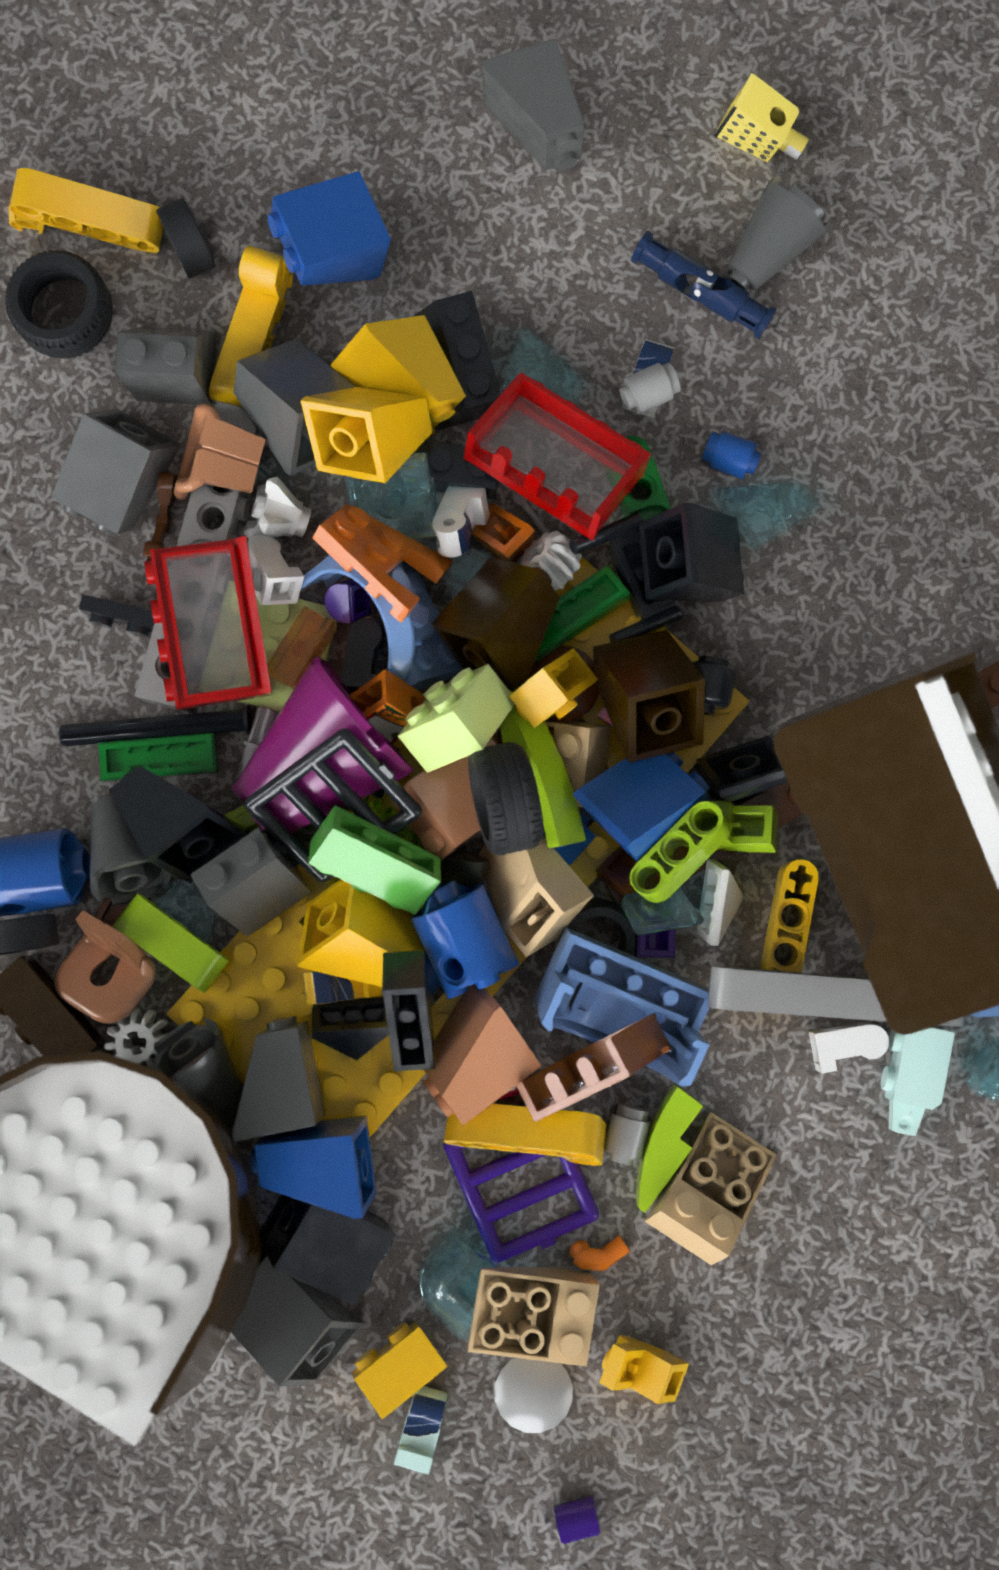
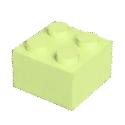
(456, 717)

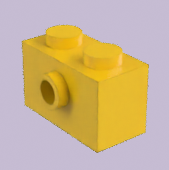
(553, 689)
(397, 1368)

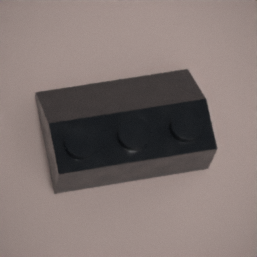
(465, 347)

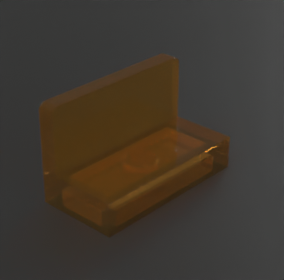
(300, 646)

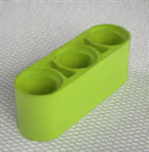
(684, 832)
(171, 942)

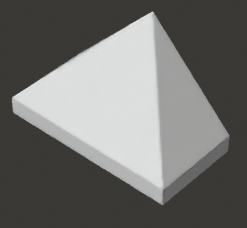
(718, 902)

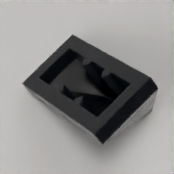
(350, 1025)

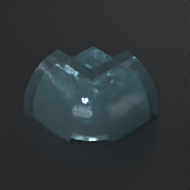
(403, 502)
(451, 1280)

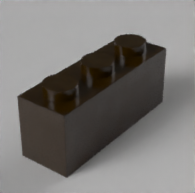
(40, 1014)

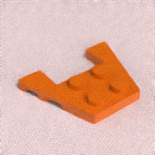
(375, 551)

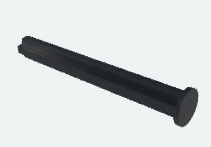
(157, 727)

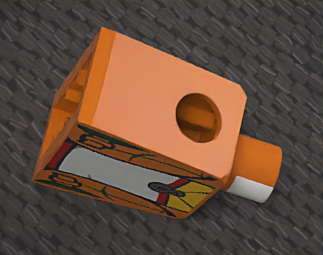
(386, 704)

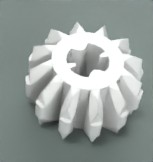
(554, 557)
(144, 1028)

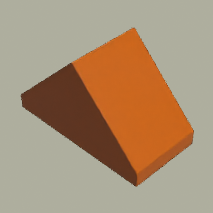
(504, 534)

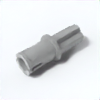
(262, 722)

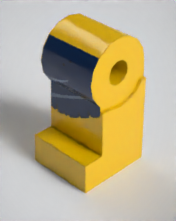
(327, 988)

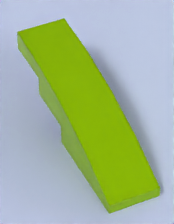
(558, 805)

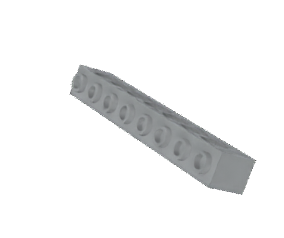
(202, 505)

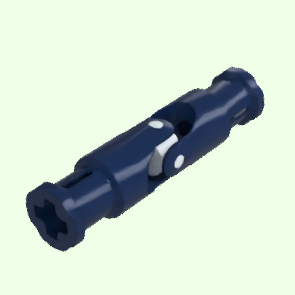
(709, 289)

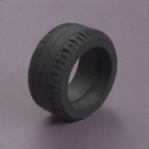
(38, 273)
(506, 798)

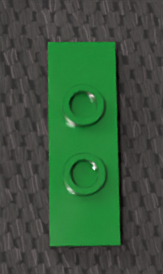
(582, 608)
(160, 756)

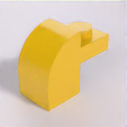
(644, 1369)

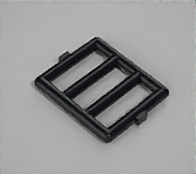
(315, 760)

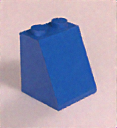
(330, 231)
(642, 800)
(320, 1165)

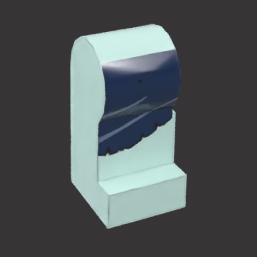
(421, 1430)

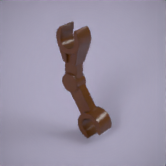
(166, 499)

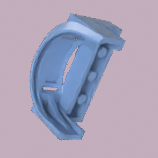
(414, 645)
(617, 991)

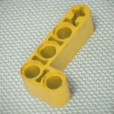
(84, 210)
(257, 310)
(796, 935)
(511, 1128)

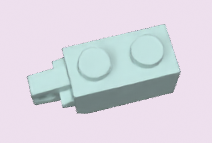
(915, 1076)

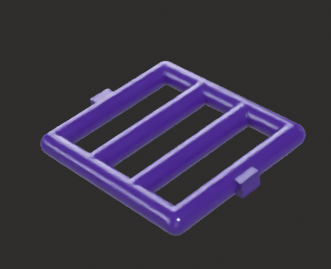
(485, 1216)

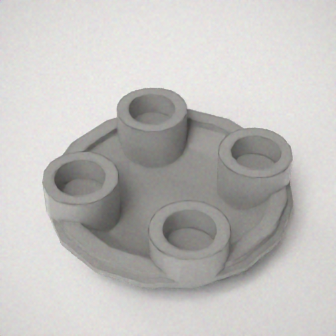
(533, 1394)

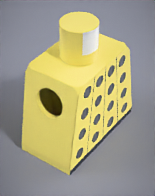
(761, 122)

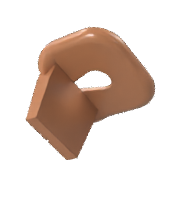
(217, 455)
(128, 984)

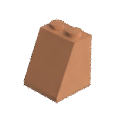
(446, 805)
(477, 1057)

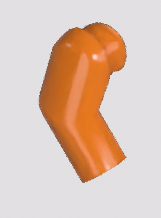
(598, 1258)

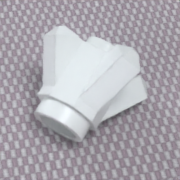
(277, 512)

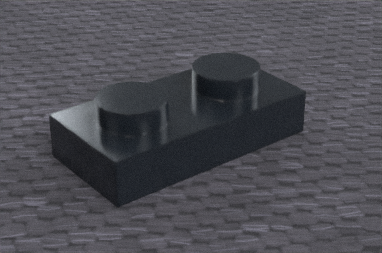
(106, 612)

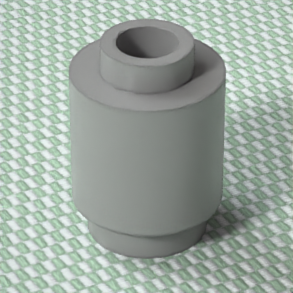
(650, 387)
(627, 1134)

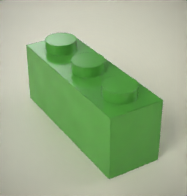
(374, 860)

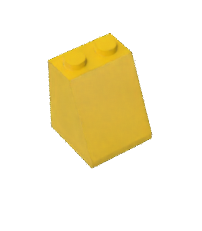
(404, 360)
(365, 431)
(350, 932)

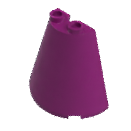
(309, 717)

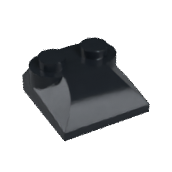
(742, 770)

